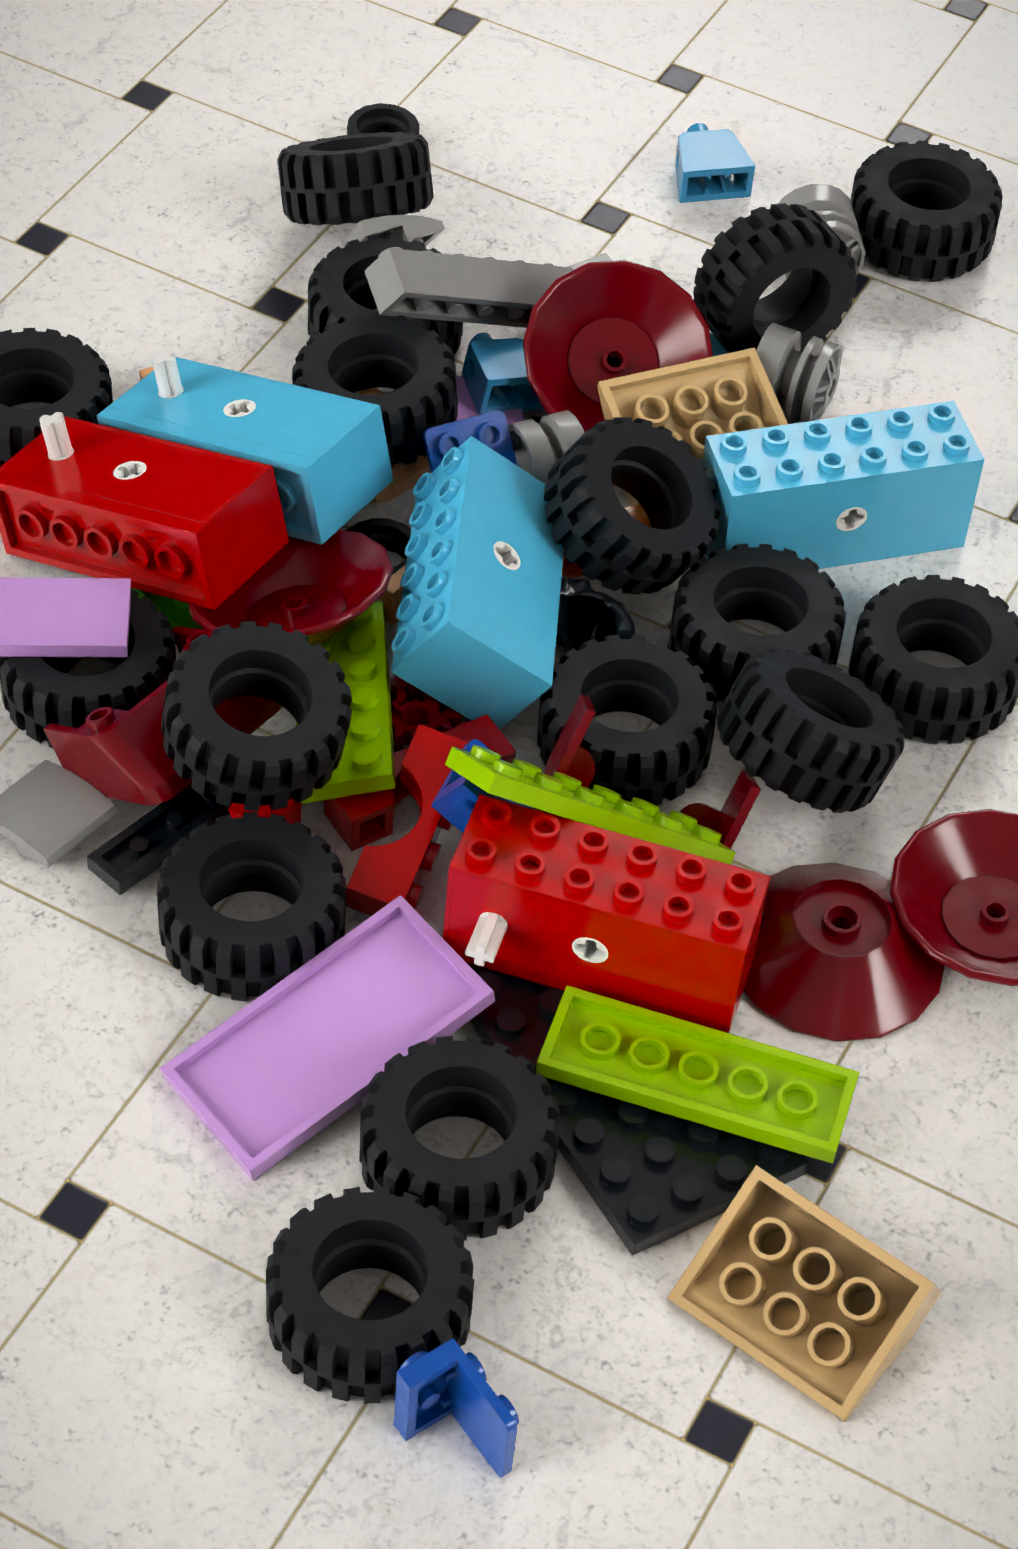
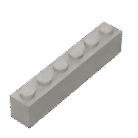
(458, 286)

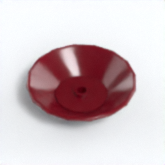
(603, 313)
(308, 587)
(960, 893)
(835, 979)

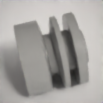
(836, 211)
(801, 378)

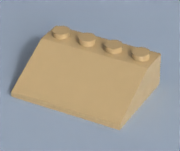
(696, 398)
(804, 1294)

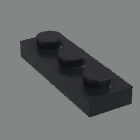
(149, 840)

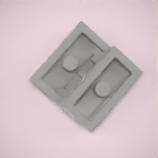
(405, 226)
(51, 812)

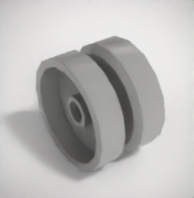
(542, 444)

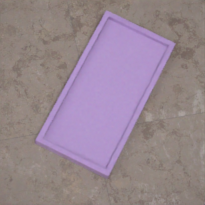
(323, 1034)

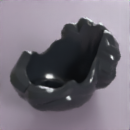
(589, 615)

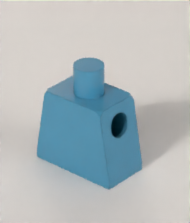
(712, 165)
(498, 375)

